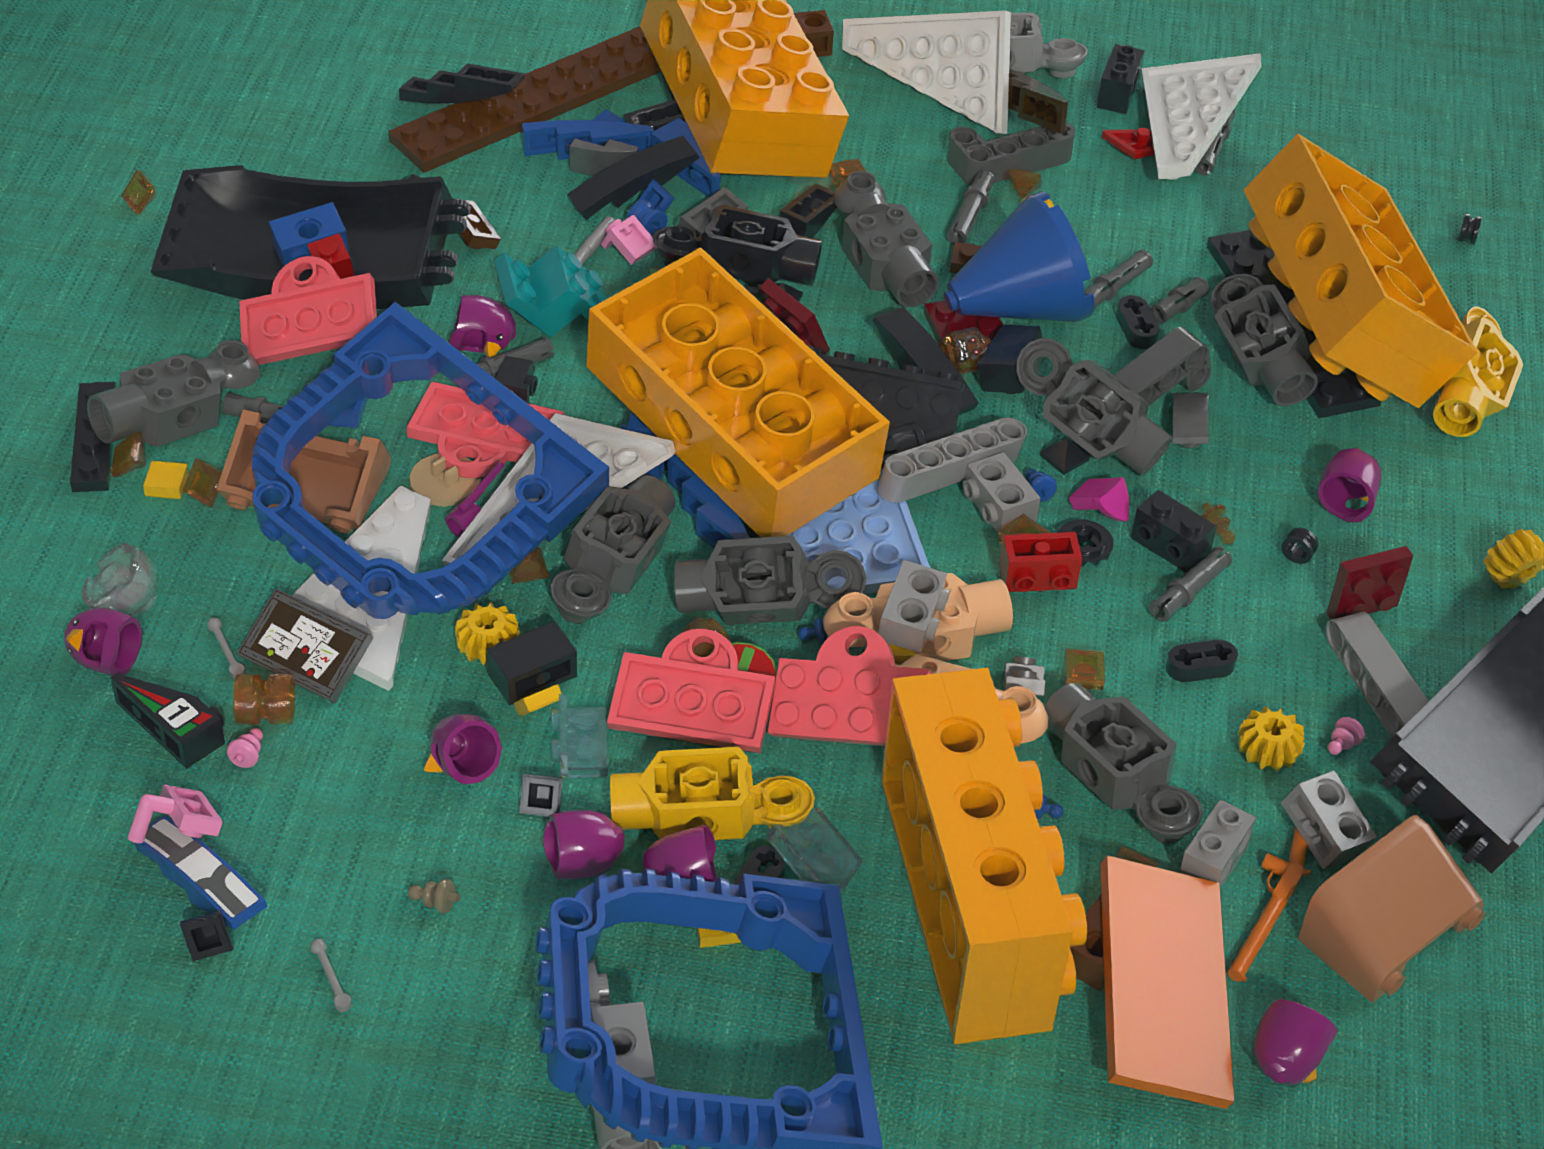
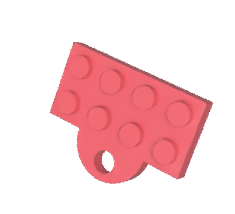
(306, 314)
(467, 430)
(838, 693)
(693, 695)

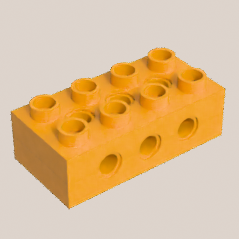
(747, 85)
(1356, 275)
(736, 394)
(978, 856)

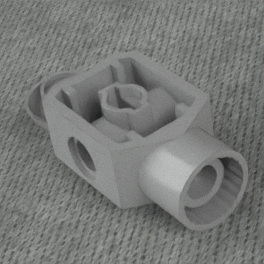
(1029, 52)
(633, 1052)

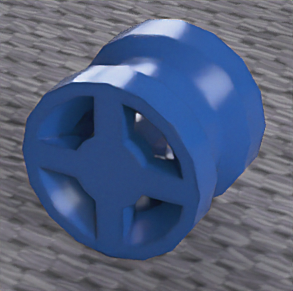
(648, 216)

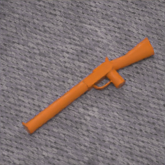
(1291, 875)

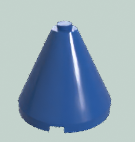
(1026, 269)

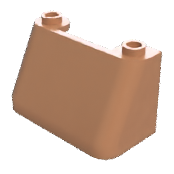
(333, 476)
(1389, 908)

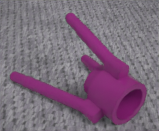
(465, 512)

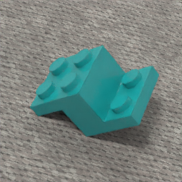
(550, 289)

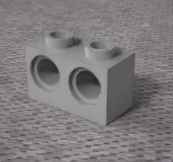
(1000, 491)
(913, 605)
(1328, 819)
(1218, 844)

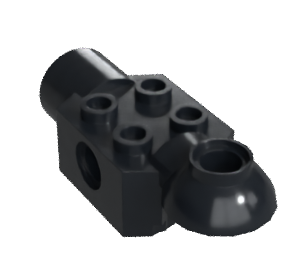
(746, 245)

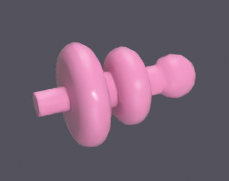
(1346, 734)
(245, 749)

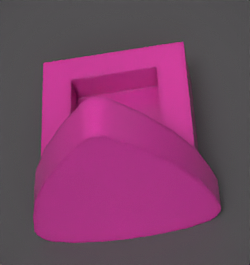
(1105, 494)

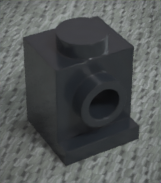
(518, 377)

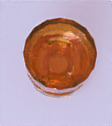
(264, 699)

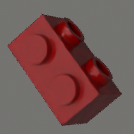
(1040, 561)

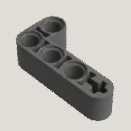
(1025, 150)
(1166, 363)

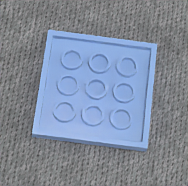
(869, 529)

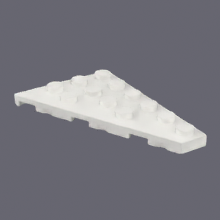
(946, 56)
(1190, 107)
(624, 451)
(390, 533)

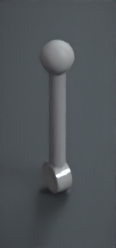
(215, 626)
(342, 1000)

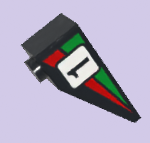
(171, 717)

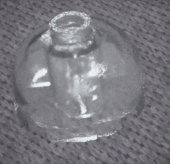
(123, 583)

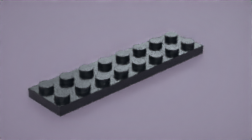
(1246, 254)

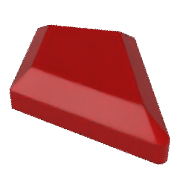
(1133, 142)

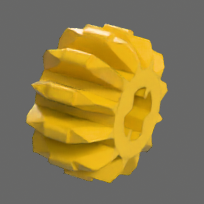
(1515, 559)
(484, 629)
(1271, 738)

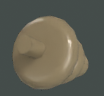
(438, 895)

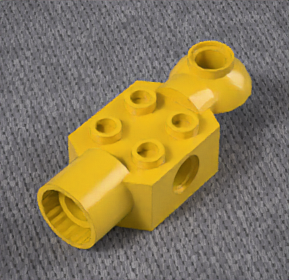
(1483, 382)
(706, 789)

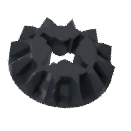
(1100, 544)

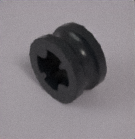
(1470, 228)
(1299, 554)

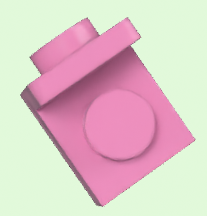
(629, 238)

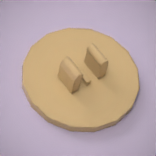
(441, 485)

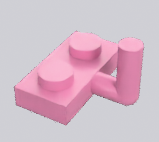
(185, 806)

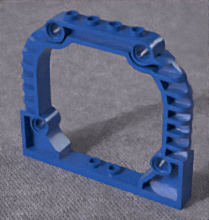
(404, 350)
(764, 912)

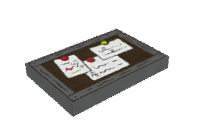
(305, 643)

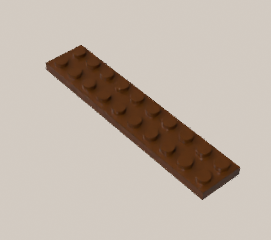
(539, 97)

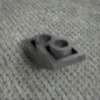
(594, 158)
(1190, 419)
(1024, 673)

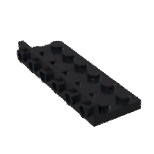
(903, 394)

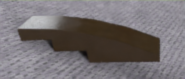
(1036, 102)

